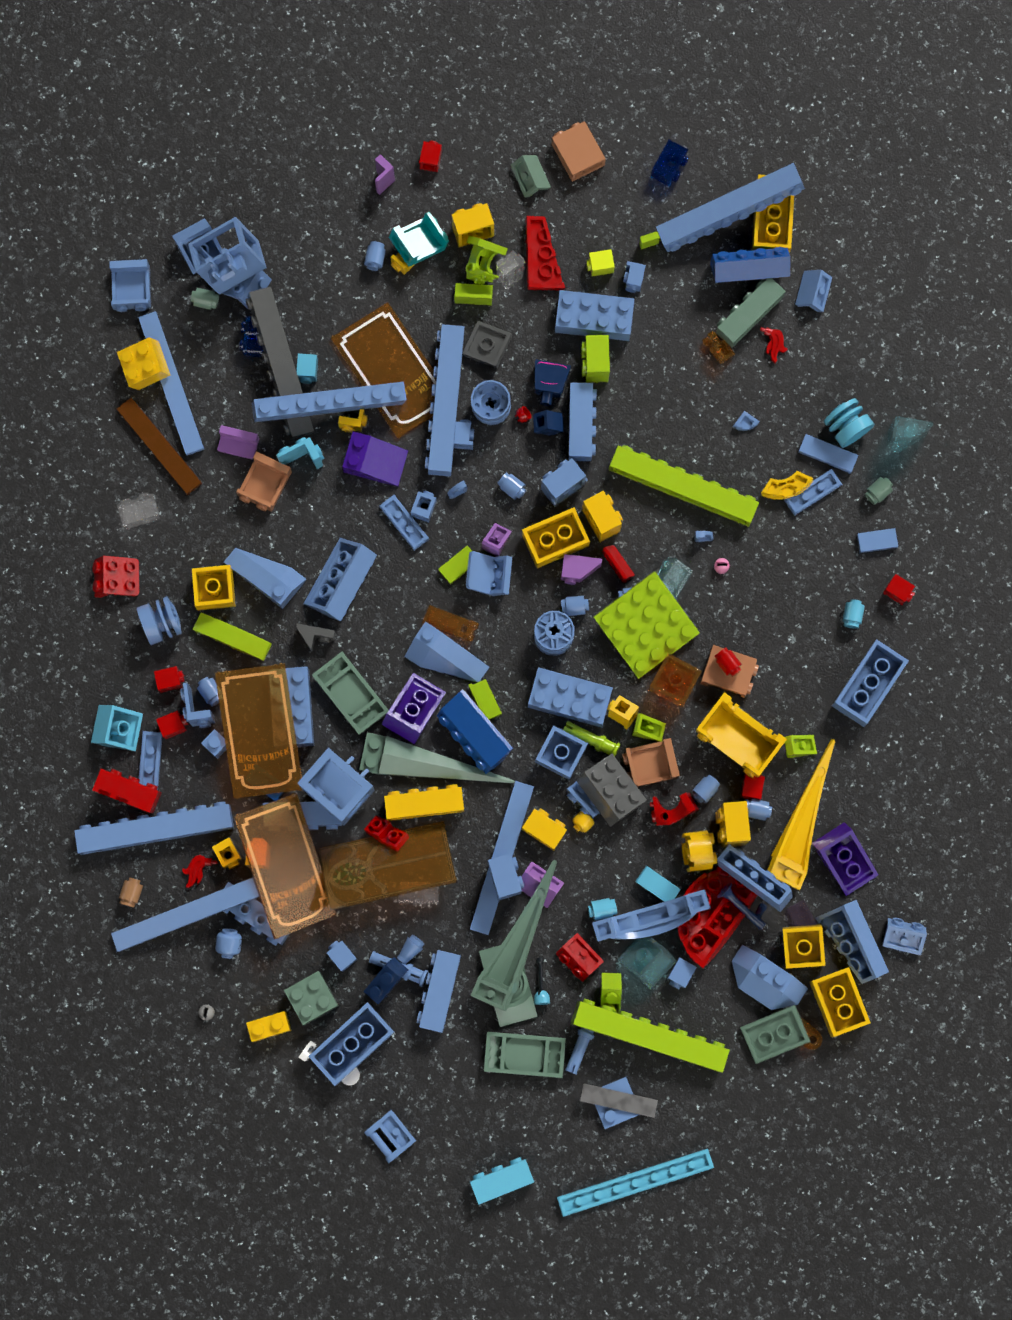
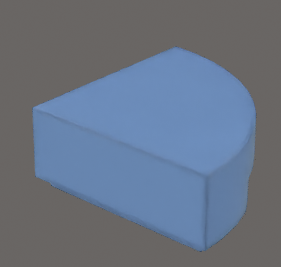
(746, 422)
(457, 490)
(702, 536)

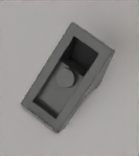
(310, 633)

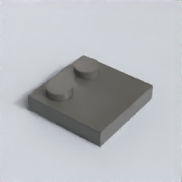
(487, 344)

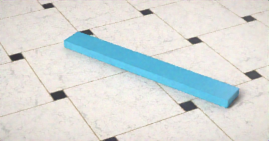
(635, 1182)

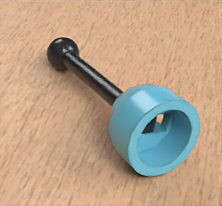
(541, 997)

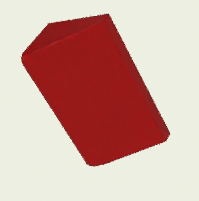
(618, 563)

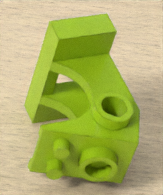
(486, 249)

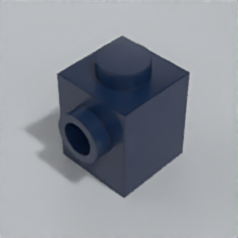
(548, 422)

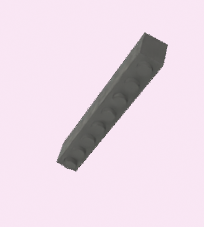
(277, 355)

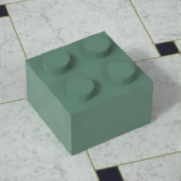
(311, 998)

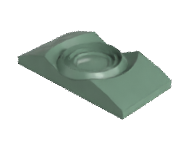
(350, 693)
(522, 1002)
(524, 1054)

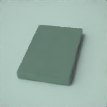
(775, 1034)

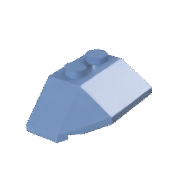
(766, 980)

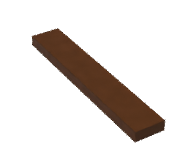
(159, 446)

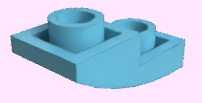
(657, 884)

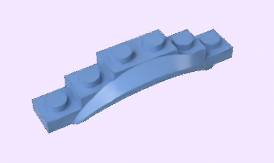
(652, 919)

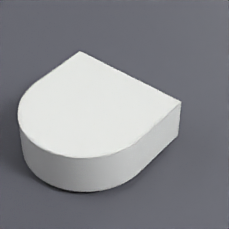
(352, 1078)

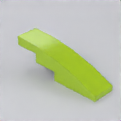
(232, 636)

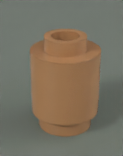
(130, 892)

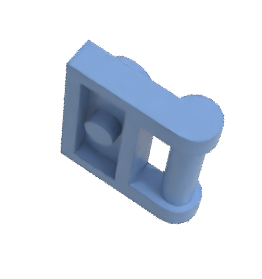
(395, 1131)

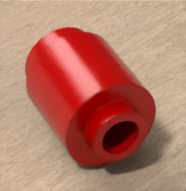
(728, 662)

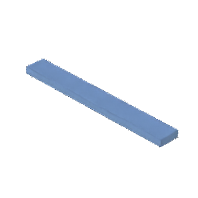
(173, 388)
(505, 845)
(185, 914)

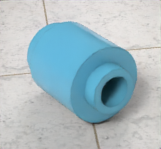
(853, 614)
(602, 909)

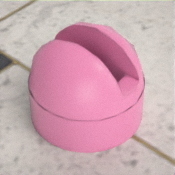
(721, 569)

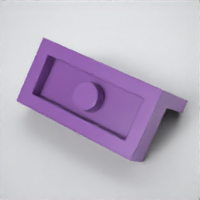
(385, 172)
(238, 442)
(533, 877)

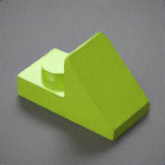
(800, 745)

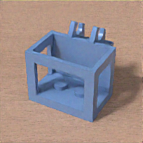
(232, 264)
(336, 786)

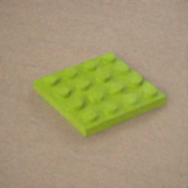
(646, 624)

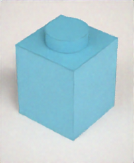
(307, 368)

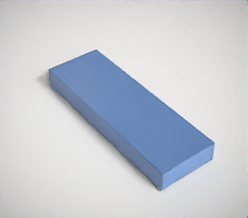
(828, 453)
(817, 490)
(404, 522)
(150, 758)

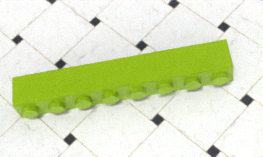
(683, 485)
(649, 1036)

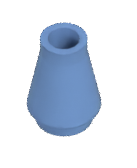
(410, 949)

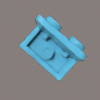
(301, 448)

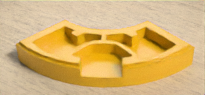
(787, 487)

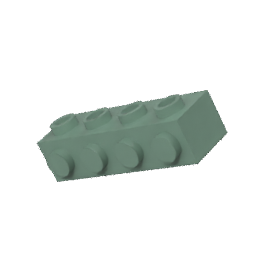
(750, 312)

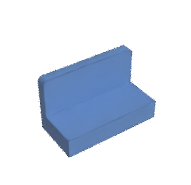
(814, 290)

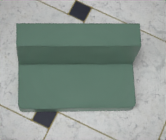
(530, 175)

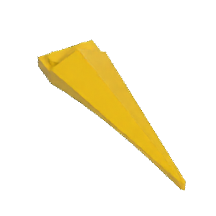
(793, 849)

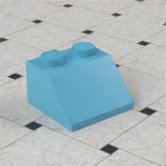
(117, 727)

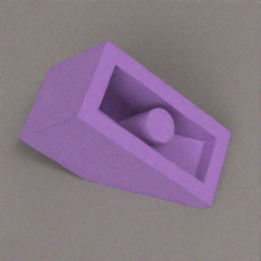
(578, 568)

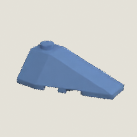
(269, 577)
(439, 653)

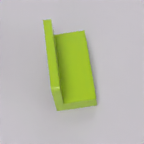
(473, 294)
(485, 699)

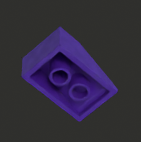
(374, 459)
(413, 708)
(845, 858)

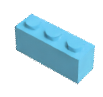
(501, 1180)

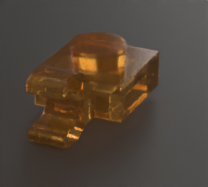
(719, 349)

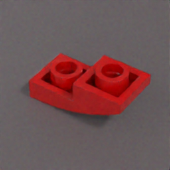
(386, 834)

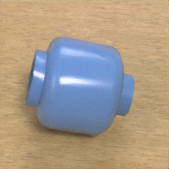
(228, 943)

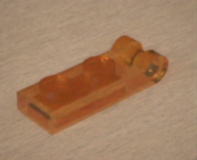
(450, 623)

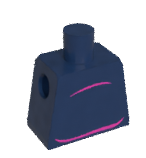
(550, 380)

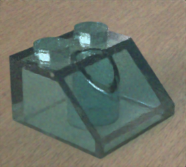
(906, 432)
(647, 961)

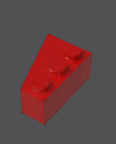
(127, 790)

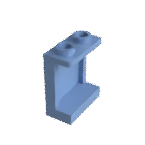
(130, 285)

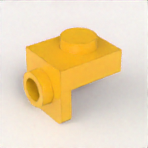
(350, 424)

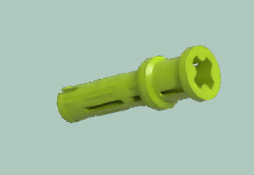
(599, 742)

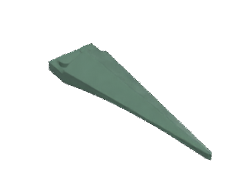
(393, 757)
(503, 972)

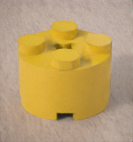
(698, 851)

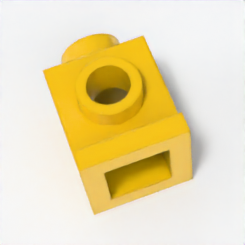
(623, 711)
(222, 848)

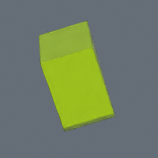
(648, 728)

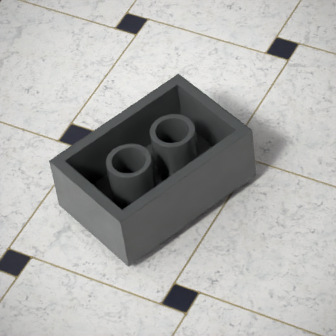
(611, 790)

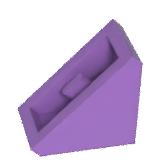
(496, 540)

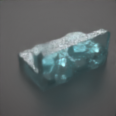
(674, 575)

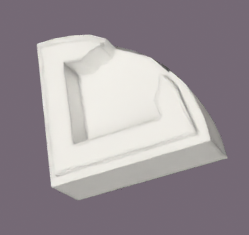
(307, 1051)

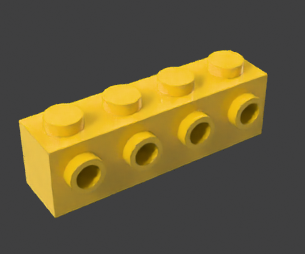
(424, 803)

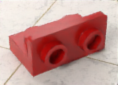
(579, 957)

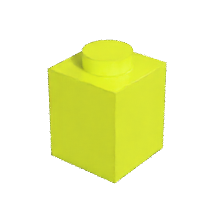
(600, 263)

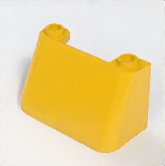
(739, 736)

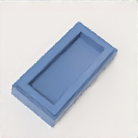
(877, 540)

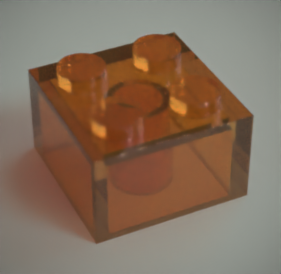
(675, 680)

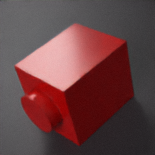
(430, 156)
(899, 590)
(169, 679)
(172, 724)
(752, 787)

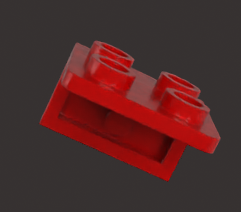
(115, 576)

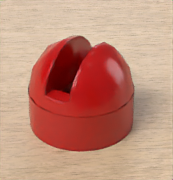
(523, 414)

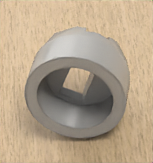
(210, 1014)

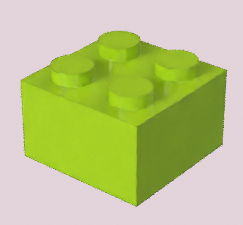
(596, 355)

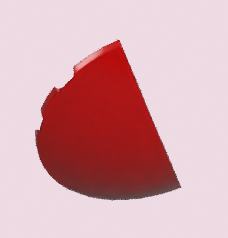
(711, 928)

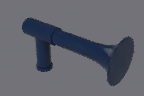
(755, 917)

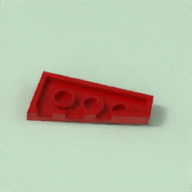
(542, 265)

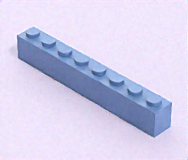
(730, 207)
(446, 400)
(328, 401)
(154, 829)

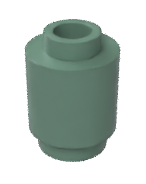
(205, 298)
(879, 490)

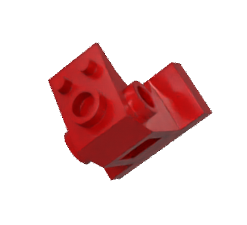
(685, 807)

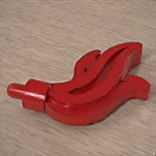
(776, 343)
(195, 869)

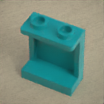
(419, 239)

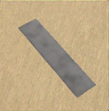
(619, 1100)

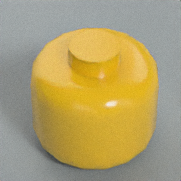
(583, 822)

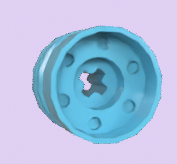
(847, 421)

